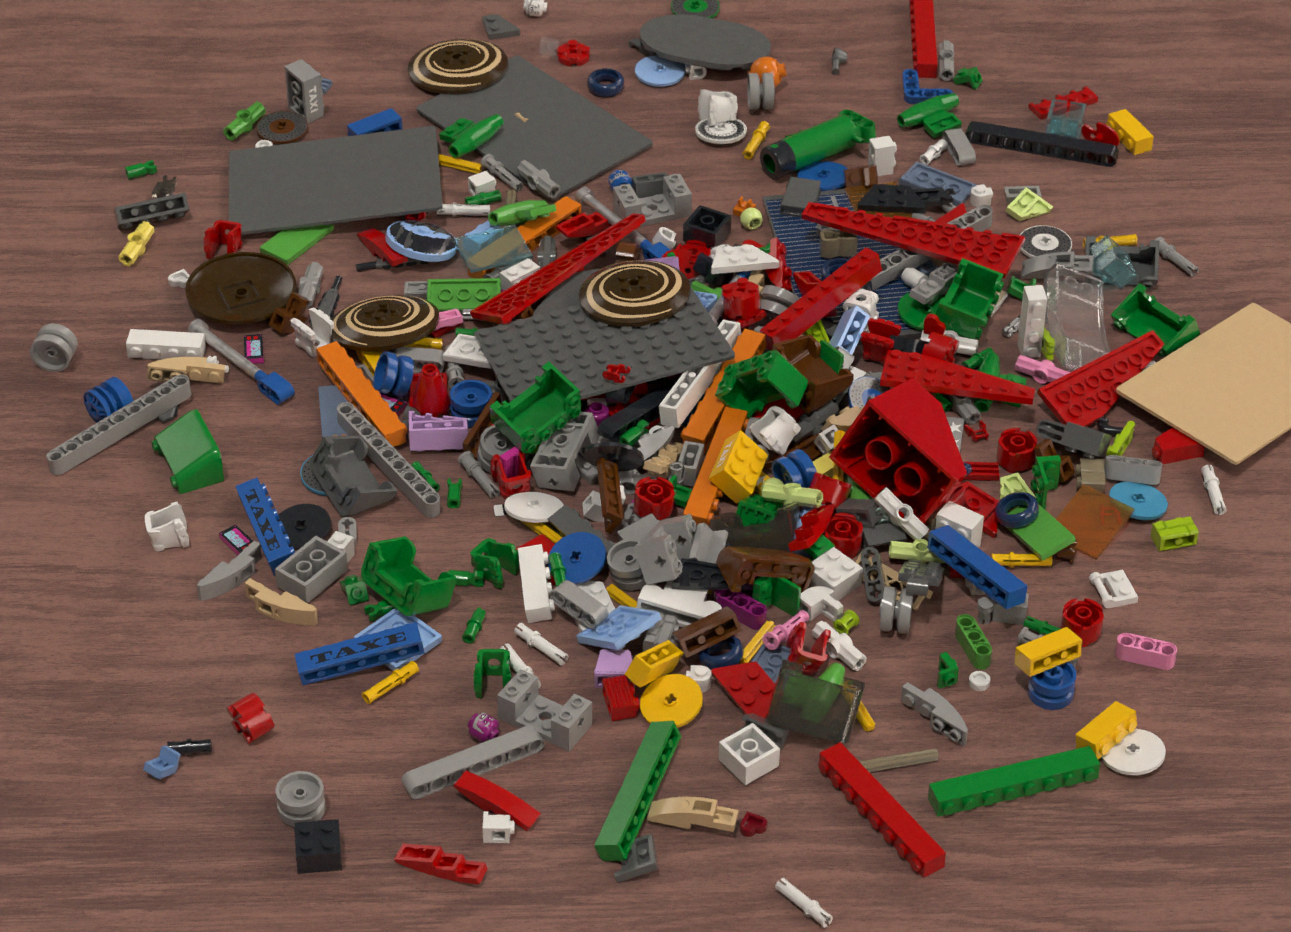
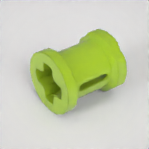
(846, 622)

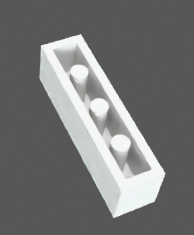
(1032, 321)
(164, 344)
(535, 583)

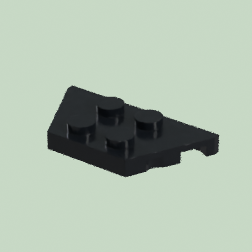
(891, 199)

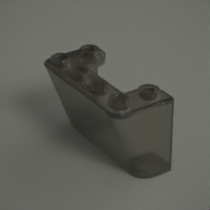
(814, 704)

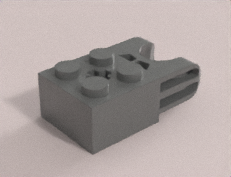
(1075, 437)

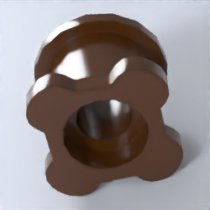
(1068, 552)

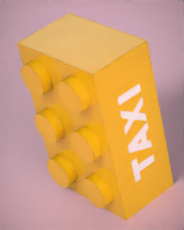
(738, 466)

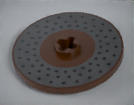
(282, 127)

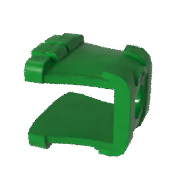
(495, 556)
(484, 668)

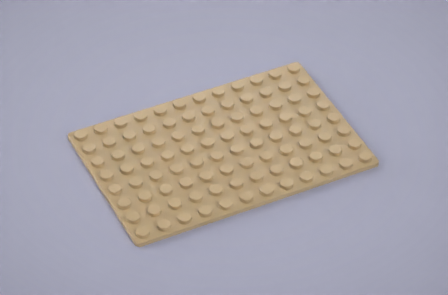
(1225, 385)

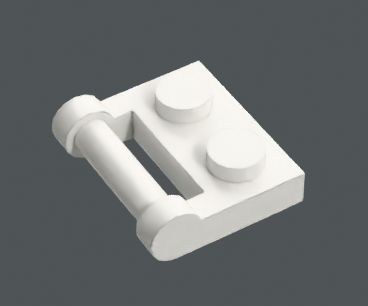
(1119, 586)

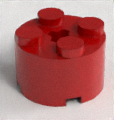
(741, 299)
(941, 347)
(1016, 450)
(833, 490)
(654, 497)
(845, 533)
(1084, 619)
(250, 717)

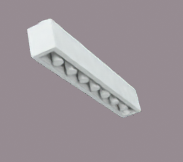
(693, 383)

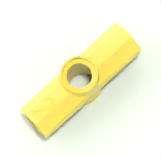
(136, 243)

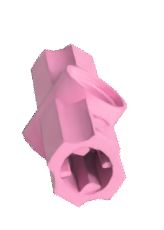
(1041, 371)

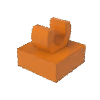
(742, 205)

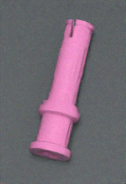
(781, 632)

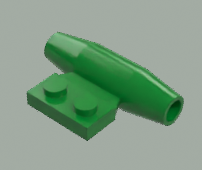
(933, 114)
(468, 136)
(991, 366)

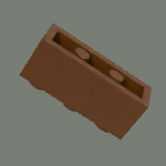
(707, 631)

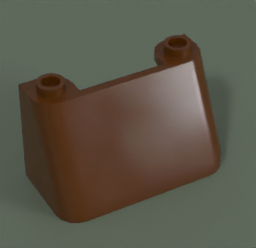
(822, 380)
(744, 563)

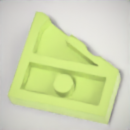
(1028, 205)
(1011, 484)

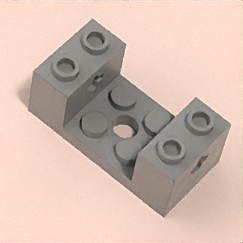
(671, 205)
(554, 460)
(664, 547)
(523, 706)

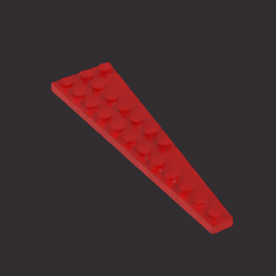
(923, 236)
(524, 293)

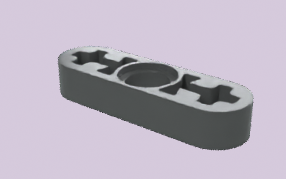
(867, 569)

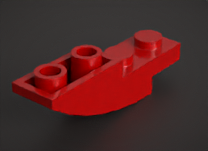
(779, 276)

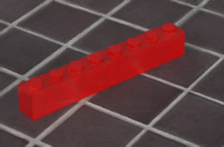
(923, 38)
(823, 298)
(882, 810)

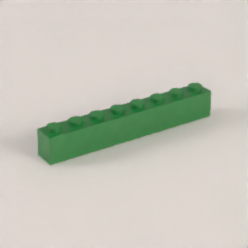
(1013, 781)
(637, 791)

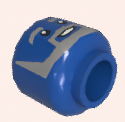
(619, 178)

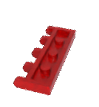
(1085, 96)

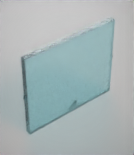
(493, 248)

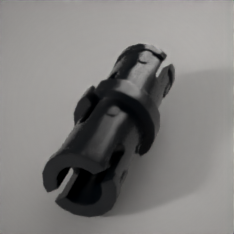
(191, 746)

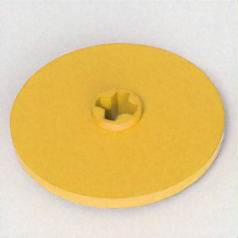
(661, 691)

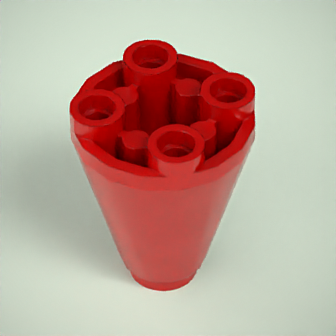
(431, 393)

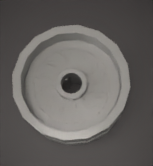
(763, 91)
(776, 301)
(53, 347)
(492, 443)
(625, 565)
(895, 609)
(300, 798)

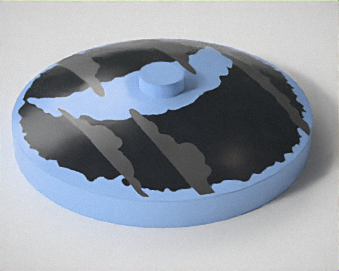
(421, 241)

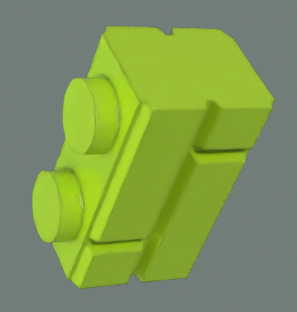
(1174, 533)

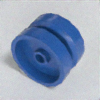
(393, 374)
(469, 400)
(794, 468)
(1053, 687)

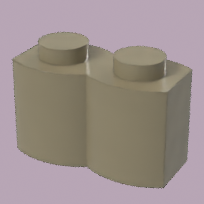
(837, 243)
(1091, 474)

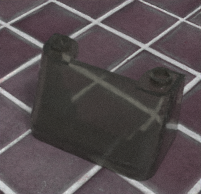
(770, 535)

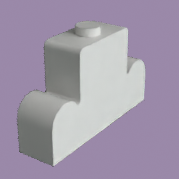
(685, 604)

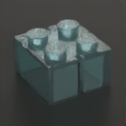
(1066, 126)
(1113, 262)

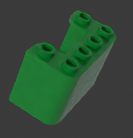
(970, 299)
(761, 381)
(538, 410)
(391, 573)

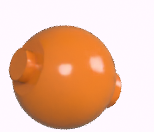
(769, 65)

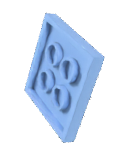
(395, 618)
(619, 627)

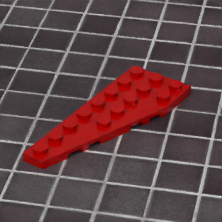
(950, 378)
(1091, 389)

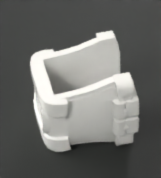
(717, 106)
(868, 305)
(320, 334)
(775, 430)
(167, 527)

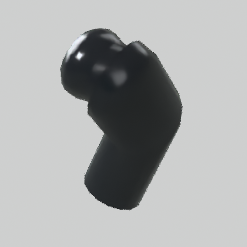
(1106, 428)

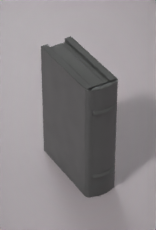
(798, 194)

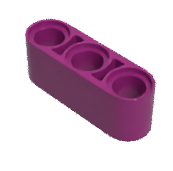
(748, 610)

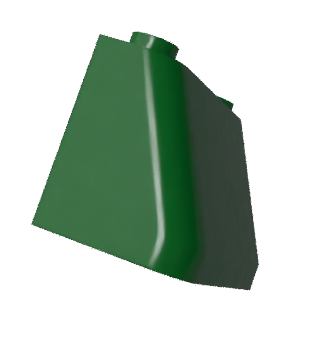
(1142, 314)
(190, 453)

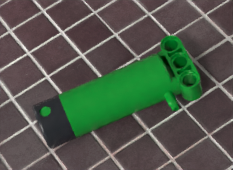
(816, 143)

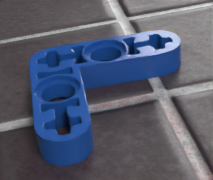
(915, 94)

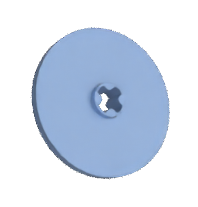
(659, 71)

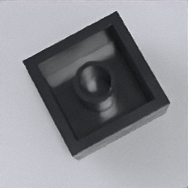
(707, 226)
(318, 846)

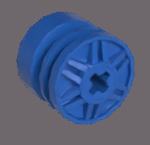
(106, 398)

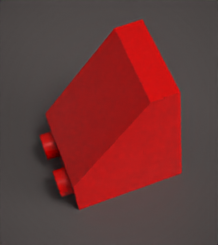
(903, 445)

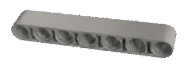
(475, 759)

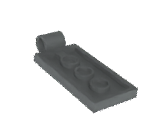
(920, 576)

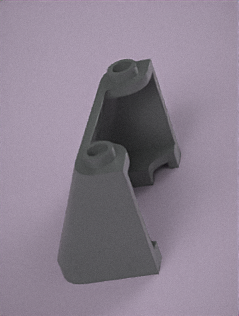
(1143, 258)
(346, 477)

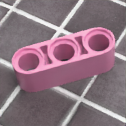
(1146, 651)

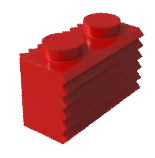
(619, 697)

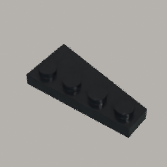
(702, 576)

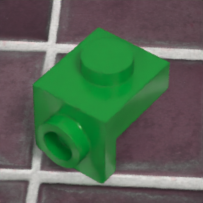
(968, 75)
(1016, 286)
(681, 493)
(820, 547)
(355, 589)
(947, 671)

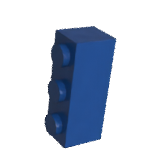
(380, 122)

